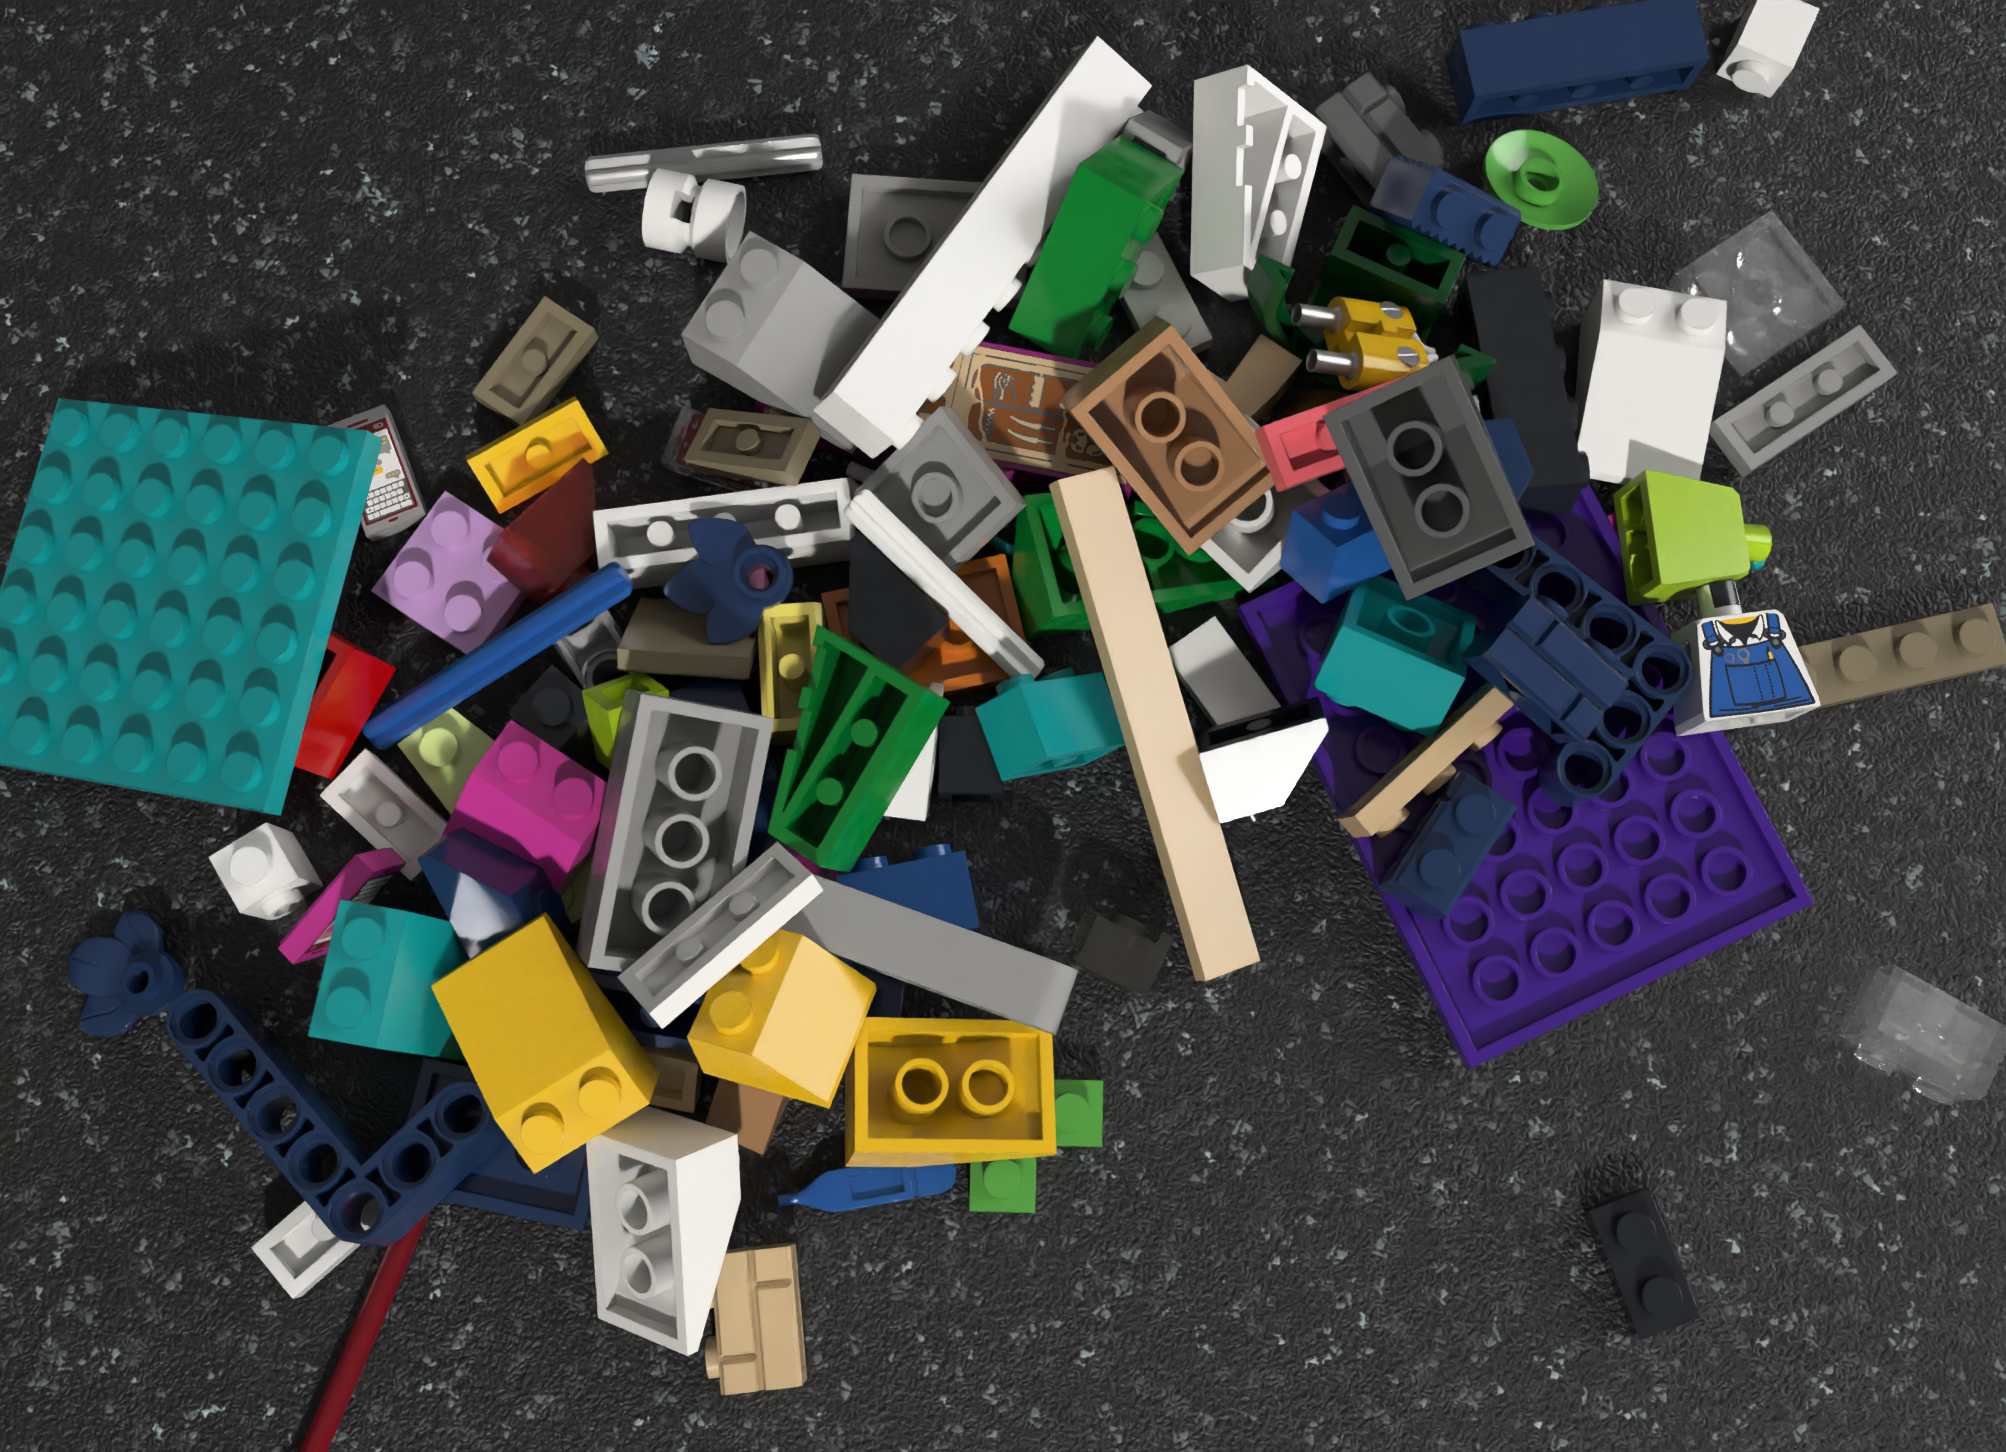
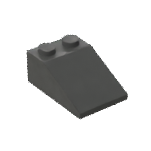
(1429, 478)

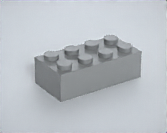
(670, 821)

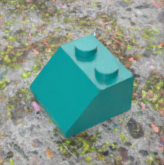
(1396, 655)

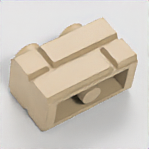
(757, 1321)

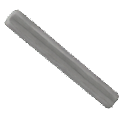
(706, 161)

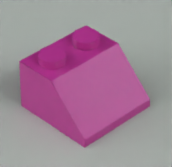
(533, 804)

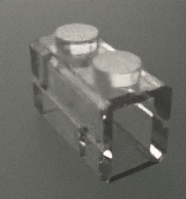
(1925, 1034)

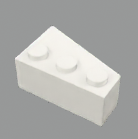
(1248, 177)

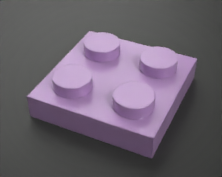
(446, 580)

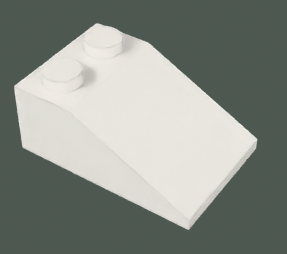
(1647, 380)
(661, 1222)

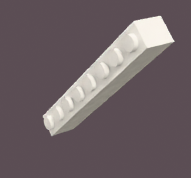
(979, 256)

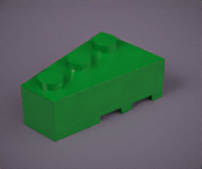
(1094, 247)
(850, 751)

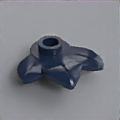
(720, 579)
(117, 975)

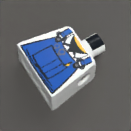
(1741, 667)

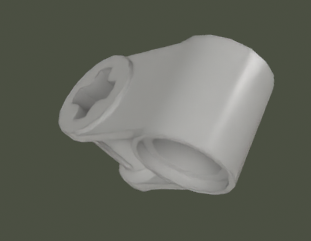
(592, 650)

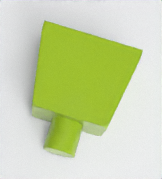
(1682, 536)

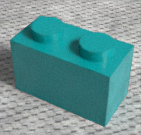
(1049, 723)

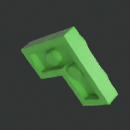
(1012, 1182)

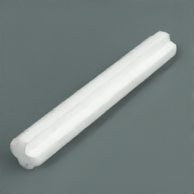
(942, 585)

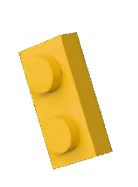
(536, 454)

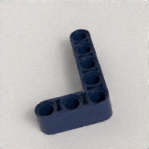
(1632, 644)
(319, 1129)

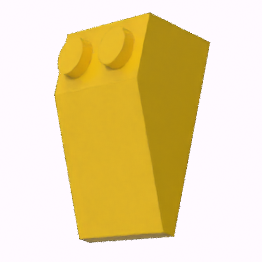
(544, 1043)
(948, 1092)

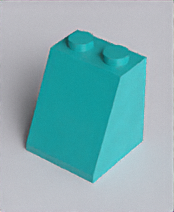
(381, 979)

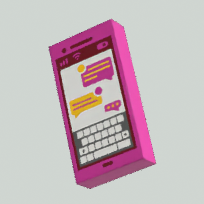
(358, 882)

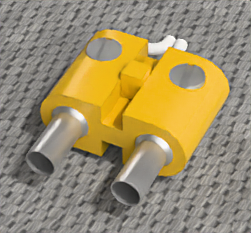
(1365, 341)

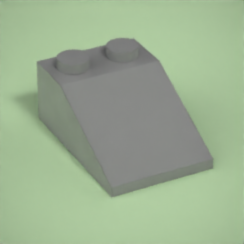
(778, 331)

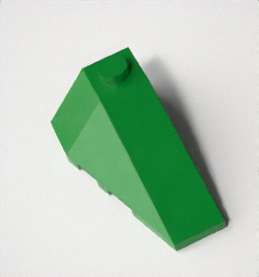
(1049, 590)

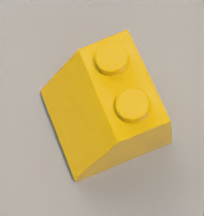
(783, 1020)

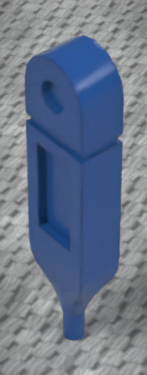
(871, 1186)

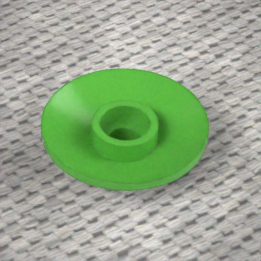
(1541, 179)

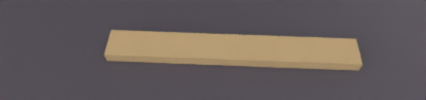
(1154, 723)

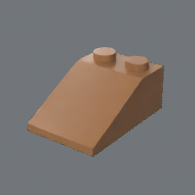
(1171, 434)

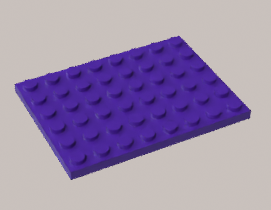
(1568, 896)

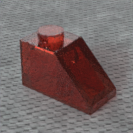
(551, 540)

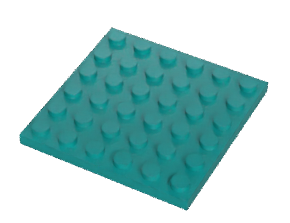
(176, 598)

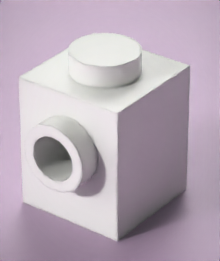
(266, 872)

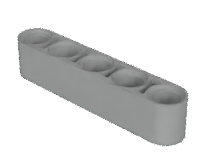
(936, 955)

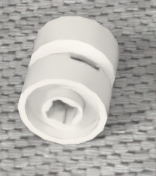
(715, 216)

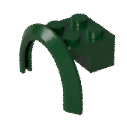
(1374, 264)

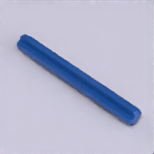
(498, 655)

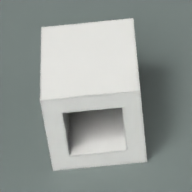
(1767, 44)

